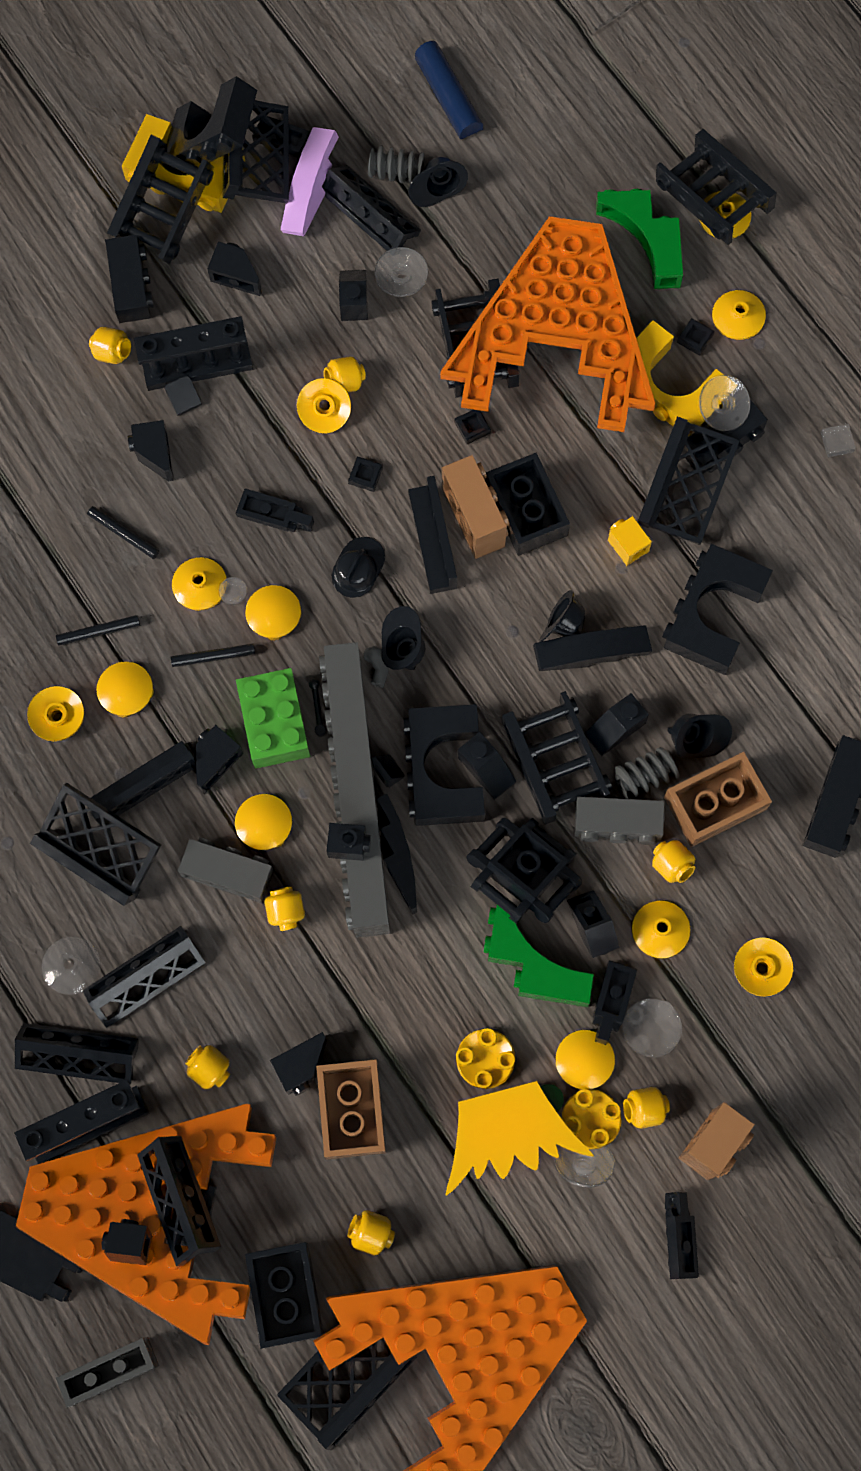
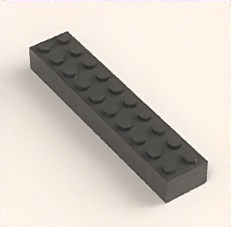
(355, 783)

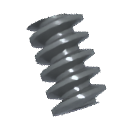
(395, 165)
(645, 771)

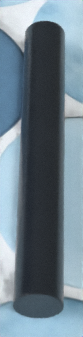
(123, 532)
(97, 630)
(213, 655)

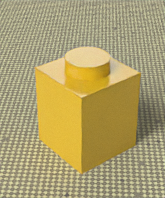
(629, 540)

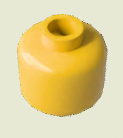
(110, 345)
(346, 372)
(673, 861)
(284, 908)
(207, 1067)
(646, 1107)
(370, 1232)

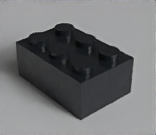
(529, 504)
(284, 1295)

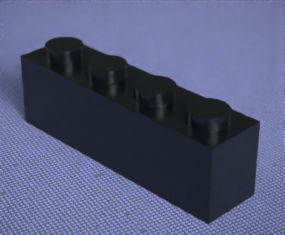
(837, 800)

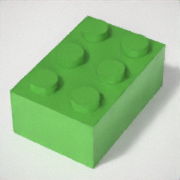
(272, 718)

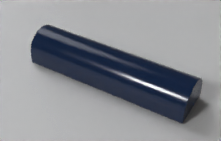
(448, 89)

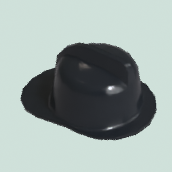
(437, 182)
(358, 567)
(566, 617)
(402, 639)
(700, 735)

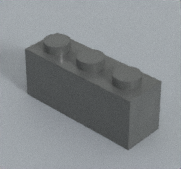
(619, 820)
(226, 869)
(107, 1372)

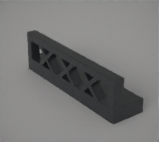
(368, 208)
(433, 537)
(145, 780)
(136, 970)
(75, 1047)
(181, 1194)

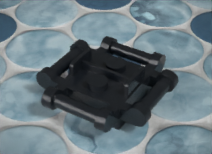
(524, 869)

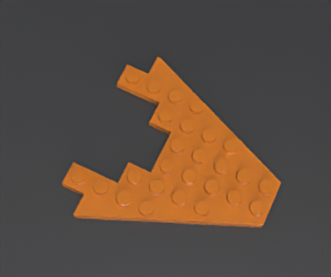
(564, 297)
(78, 1195)
(487, 1338)

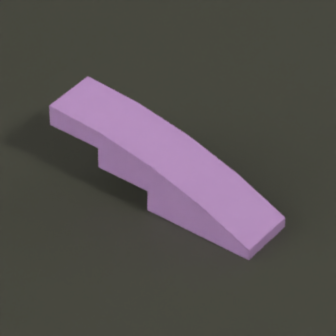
(306, 186)

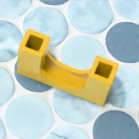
(212, 195)
(653, 345)

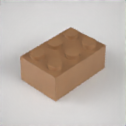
(475, 506)
(717, 799)
(351, 1109)
(717, 1141)

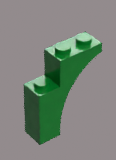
(656, 235)
(539, 976)

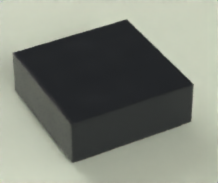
(695, 336)
(472, 426)
(365, 474)

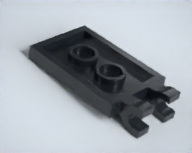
(30, 1264)

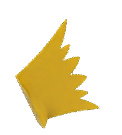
(508, 1125)

